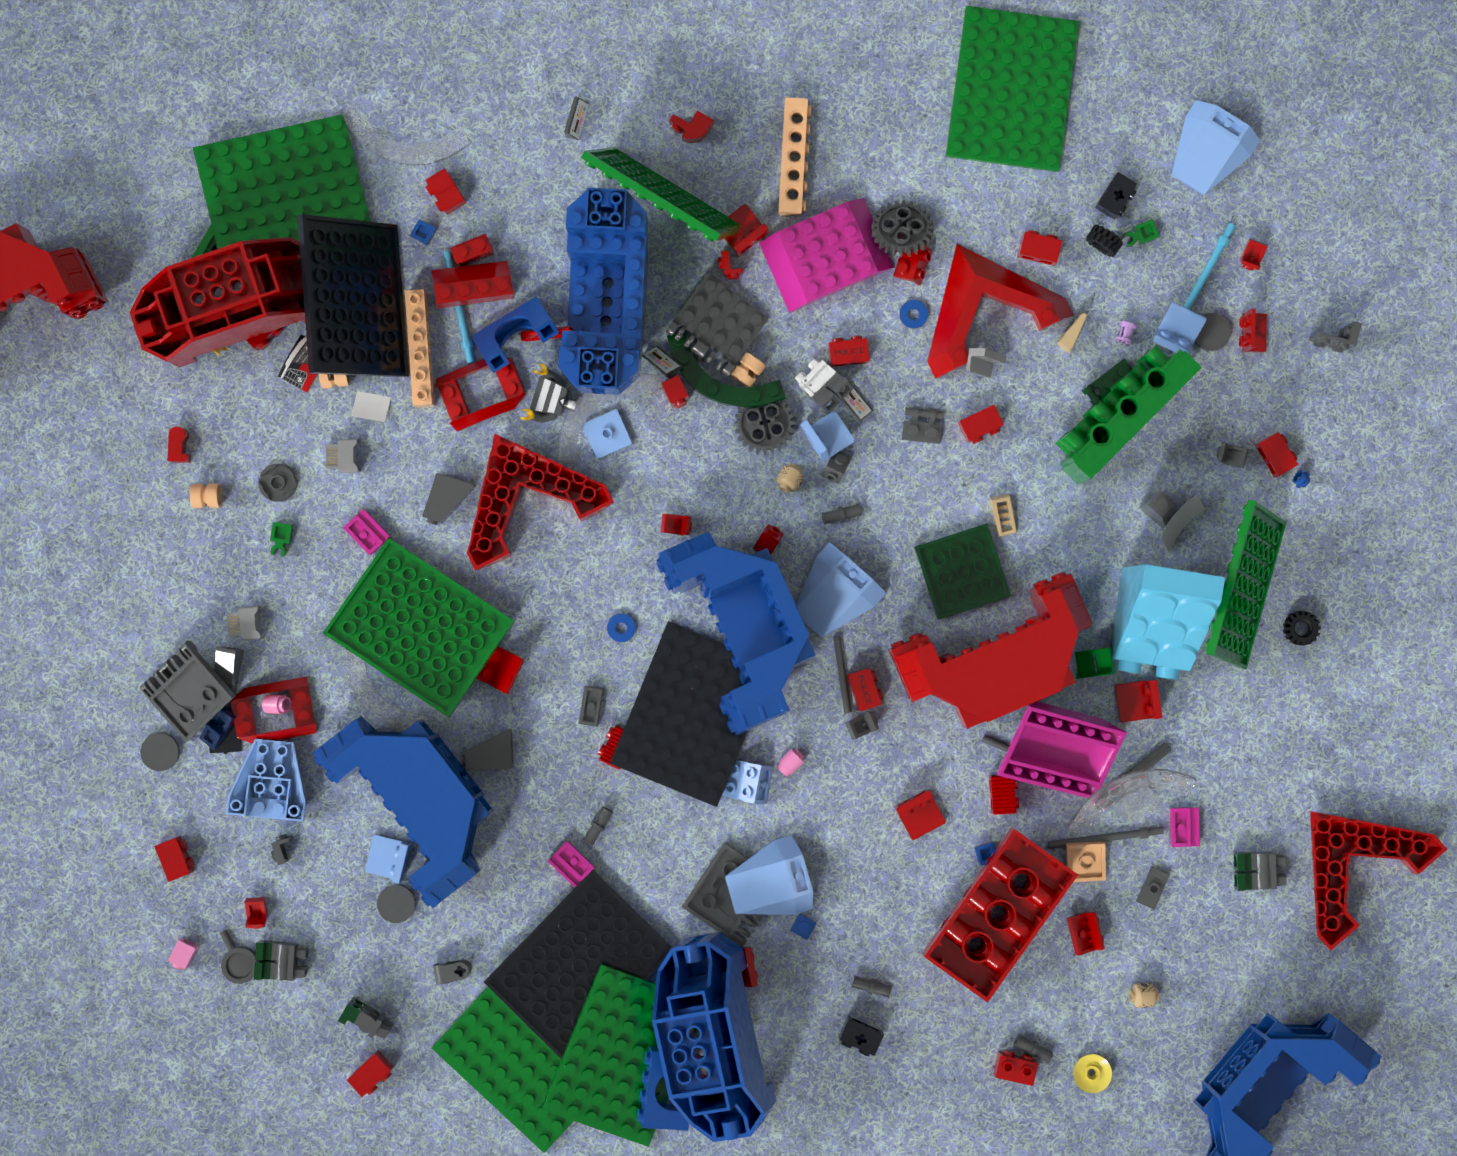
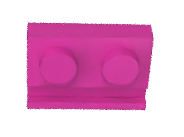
(366, 532)
(1184, 827)
(571, 864)

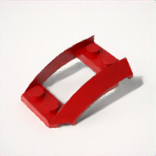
(456, 403)
(301, 709)

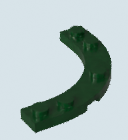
(719, 392)

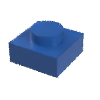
(423, 232)
(984, 852)
(803, 926)

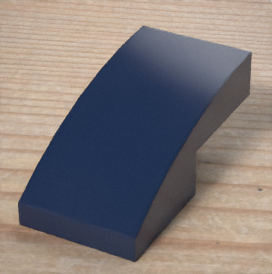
(218, 728)

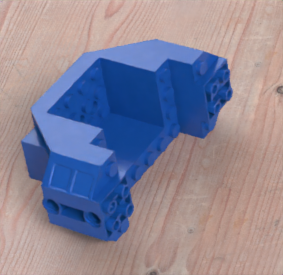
(603, 243)
(754, 616)
(425, 792)
(705, 990)
(1264, 1072)

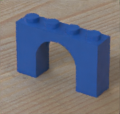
(493, 337)
(652, 1112)

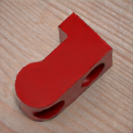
(177, 445)

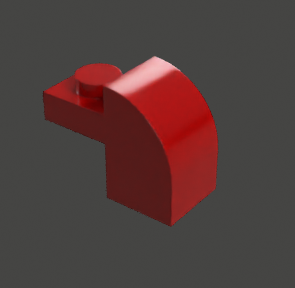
(693, 131)

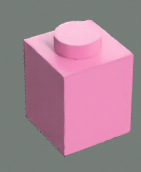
(183, 954)

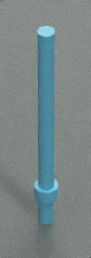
(1222, 243)
(467, 343)

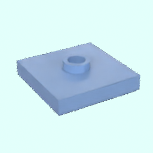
(607, 434)

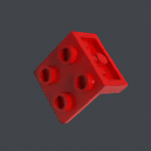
(749, 234)
(1253, 331)
(501, 670)
(1138, 700)
(920, 814)

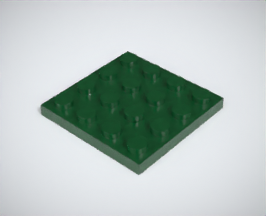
(962, 571)

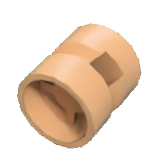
(748, 370)
(327, 382)
(206, 495)

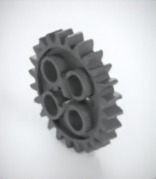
(914, 229)
(748, 428)

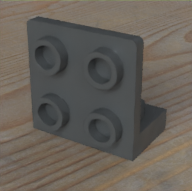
(1346, 338)

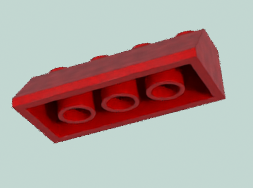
(472, 284)

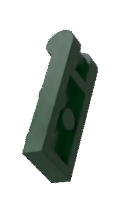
(1105, 381)

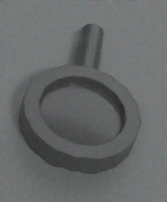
(237, 962)

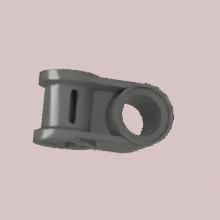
(449, 972)

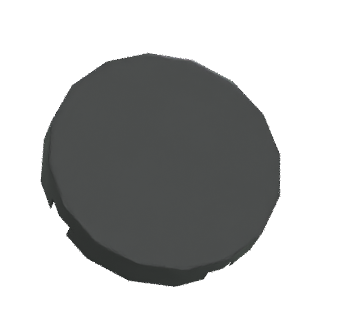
(1214, 333)
(282, 479)
(159, 752)
(396, 903)

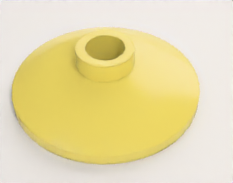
(1096, 1082)

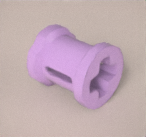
(1126, 332)

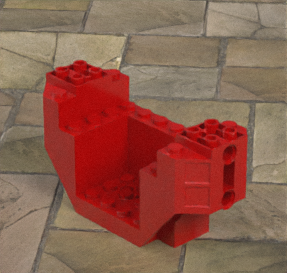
(54, 276)
(180, 329)
(1003, 672)

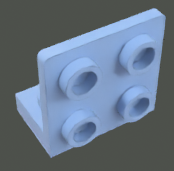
(1179, 328)
(827, 435)
(749, 782)
(388, 858)

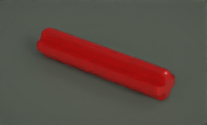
(531, 335)

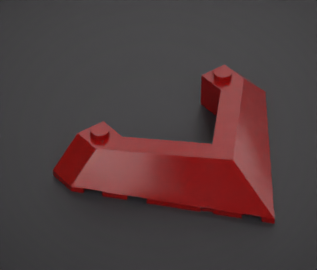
(977, 277)
(510, 470)
(1332, 845)

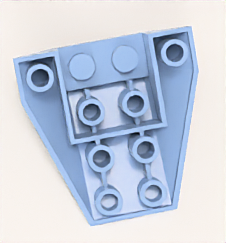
(1211, 146)
(836, 592)
(274, 778)
(772, 881)

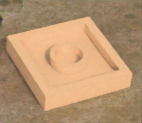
(1087, 860)

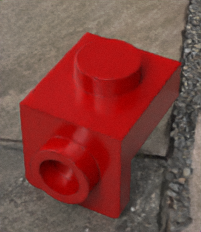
(1253, 254)
(724, 263)
(676, 524)
(769, 539)
(256, 912)

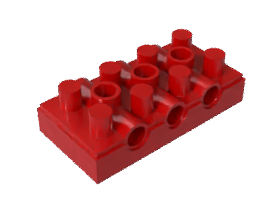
(1011, 933)

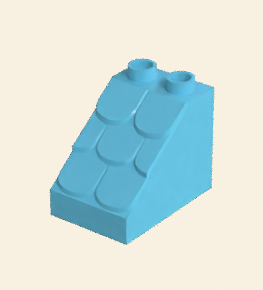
(1163, 618)

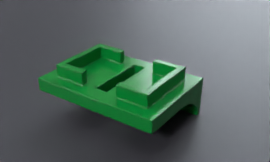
(1086, 665)

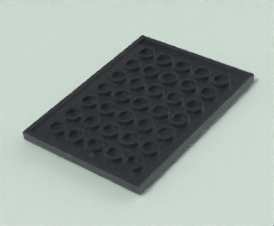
(352, 297)
(676, 721)
(558, 961)

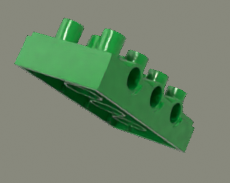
(1139, 396)

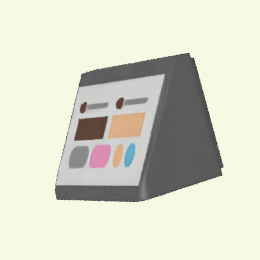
(576, 118)
(662, 362)
(856, 404)

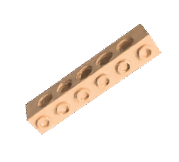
(792, 108)
(419, 348)

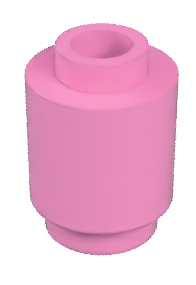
(276, 704)
(791, 762)

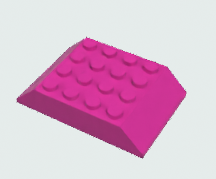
(825, 254)
(1062, 750)

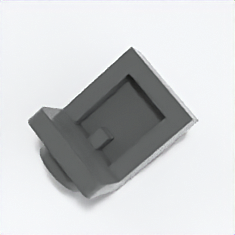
(1232, 455)
(836, 467)
(862, 725)
(279, 853)

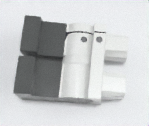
(823, 385)

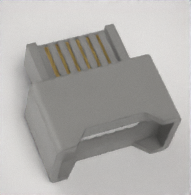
(342, 456)
(244, 623)

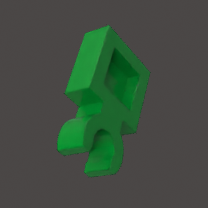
(1143, 232)
(281, 534)

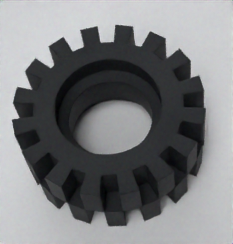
(1104, 240)
(1313, 628)

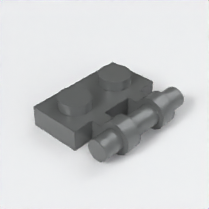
(921, 431)

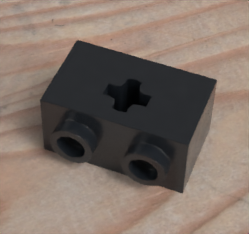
(1108, 203)
(855, 1027)

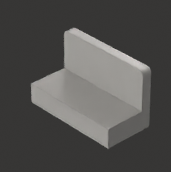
(981, 361)

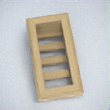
(1069, 338)
(993, 502)

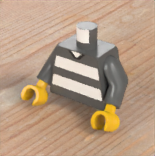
(549, 397)

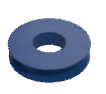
(920, 307)
(611, 627)

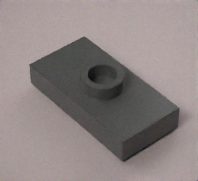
(591, 706)
(1152, 888)

